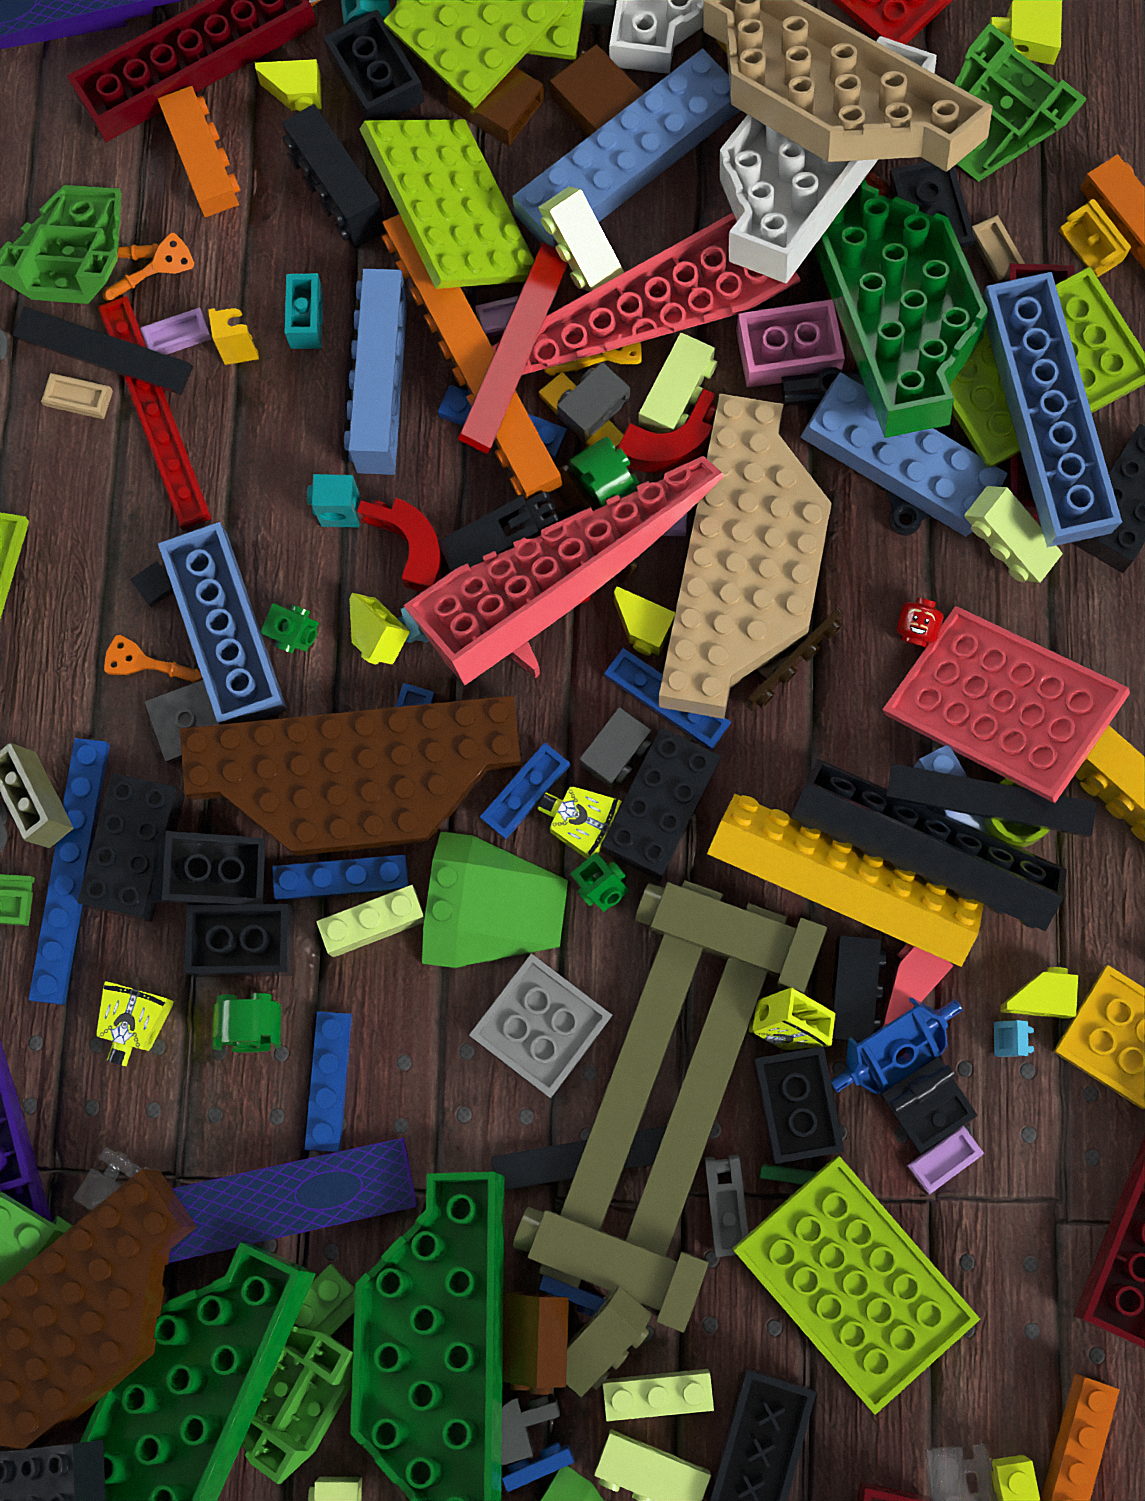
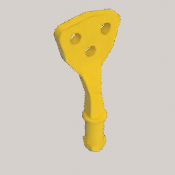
(620, 357)

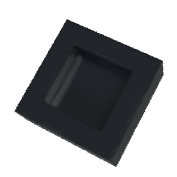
(153, 584)

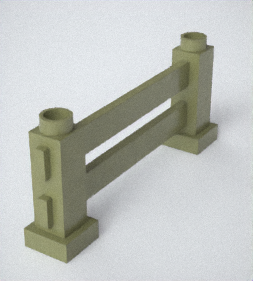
(572, 1242)

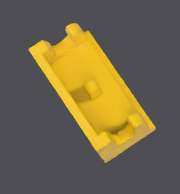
(1095, 238)
(232, 342)

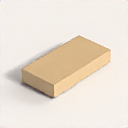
(995, 247)
(77, 396)

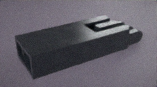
(488, 535)

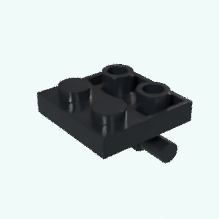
(929, 1104)

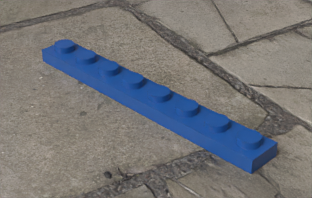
(68, 869)

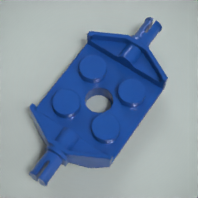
(874, 1059)

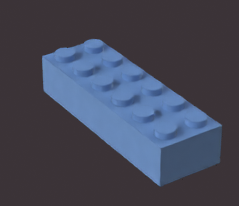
(377, 371)
(915, 466)
(222, 626)

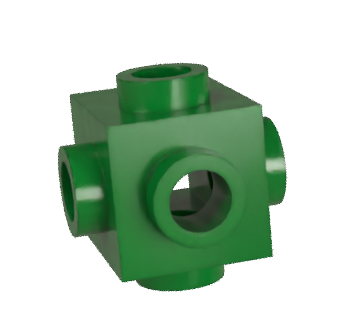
(290, 628)
(600, 882)

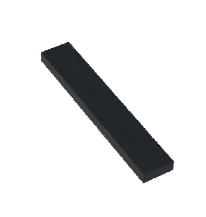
(103, 350)
(990, 800)
(562, 1160)

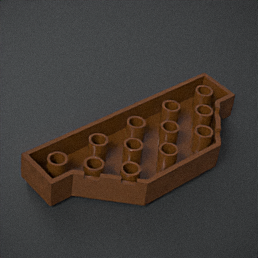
(352, 774)
(86, 1309)

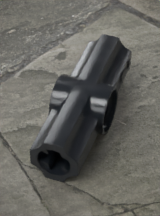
(810, 388)

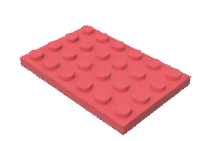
(1006, 703)

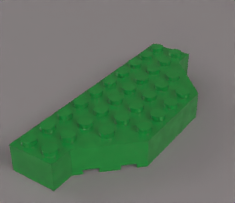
(902, 305)
(435, 1346)
(188, 1407)

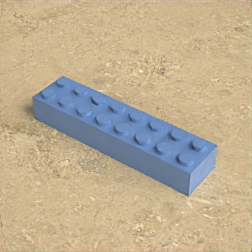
(635, 143)
(1050, 410)

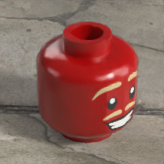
(919, 622)

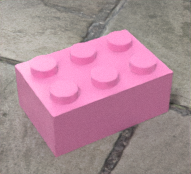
(788, 342)

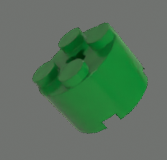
(604, 472)
(246, 1023)

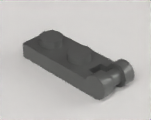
(726, 1204)

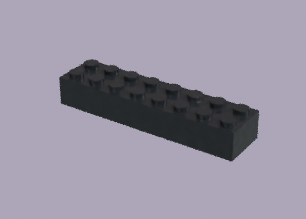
(931, 845)

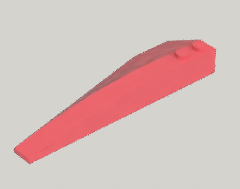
(658, 297)
(510, 597)

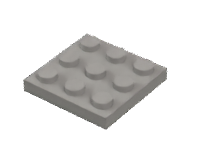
(541, 1025)

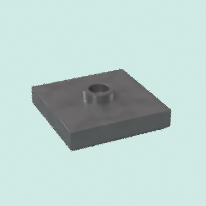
(178, 710)

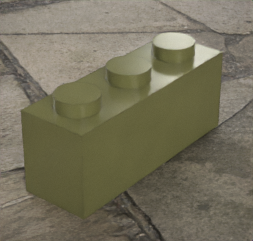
(31, 797)
(605, 1341)

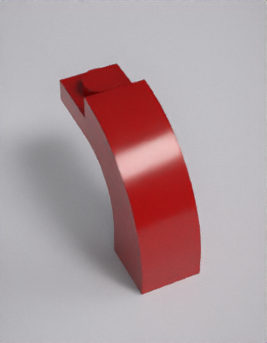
(670, 450)
(425, 556)

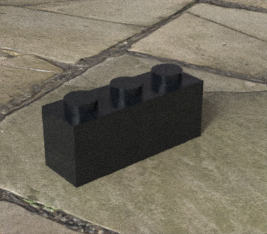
(856, 987)

